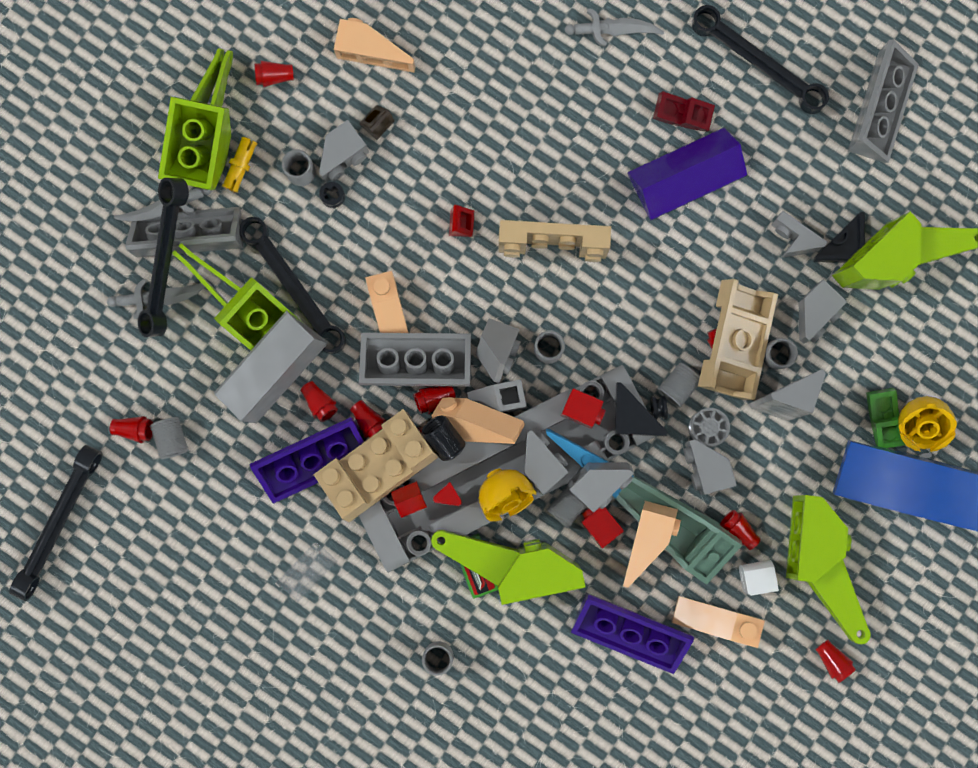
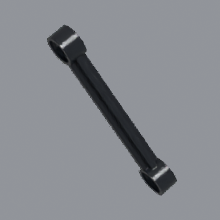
(759, 59)
(172, 194)
(291, 283)
(28, 578)

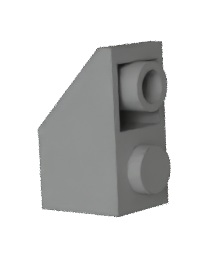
(341, 150)
(816, 309)
(495, 348)
(501, 397)
(541, 465)
(710, 468)
(599, 481)

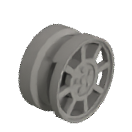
(709, 427)

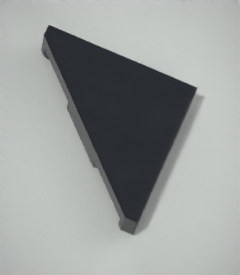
(845, 243)
(633, 417)

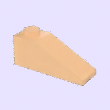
(363, 44)
(386, 303)
(479, 422)
(652, 537)
(718, 621)

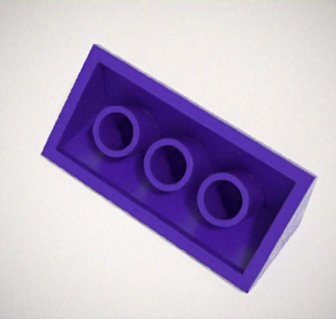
(688, 173)
(293, 466)
(631, 633)

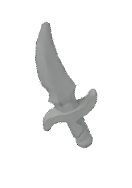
(609, 26)
(155, 210)
(140, 298)

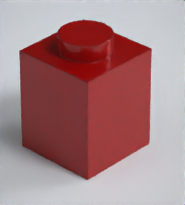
(583, 409)
(601, 526)

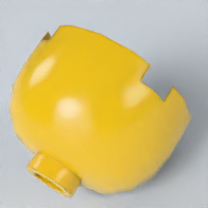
(927, 424)
(504, 493)

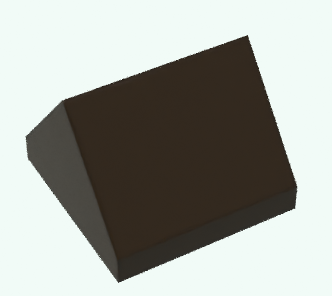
(377, 121)

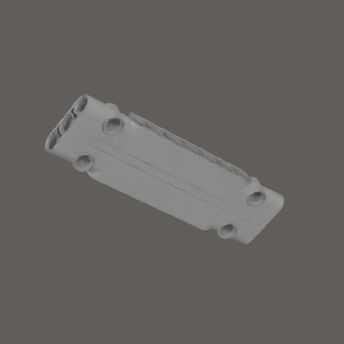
(467, 472)

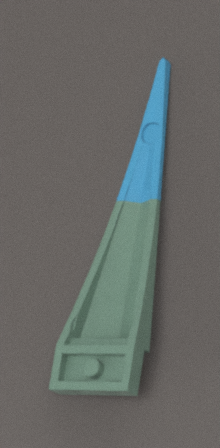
(701, 542)

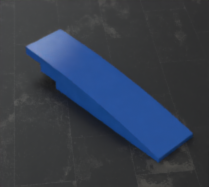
(909, 484)

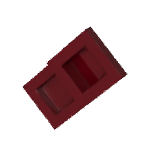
(683, 112)

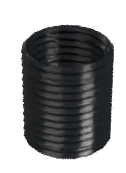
(443, 438)

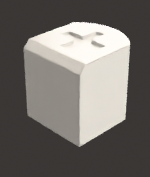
(758, 578)

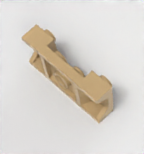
(591, 239)
(739, 341)
(376, 467)

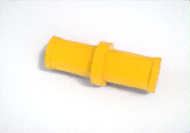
(239, 164)

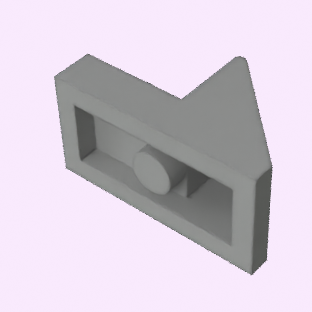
(803, 238)

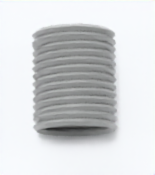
(294, 156)
(553, 334)
(792, 350)
(679, 384)
(169, 437)
(566, 507)
(433, 671)

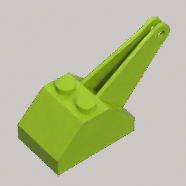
(199, 132)
(899, 249)
(249, 312)
(816, 556)
(519, 572)

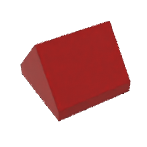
(461, 221)
(448, 495)
(408, 499)

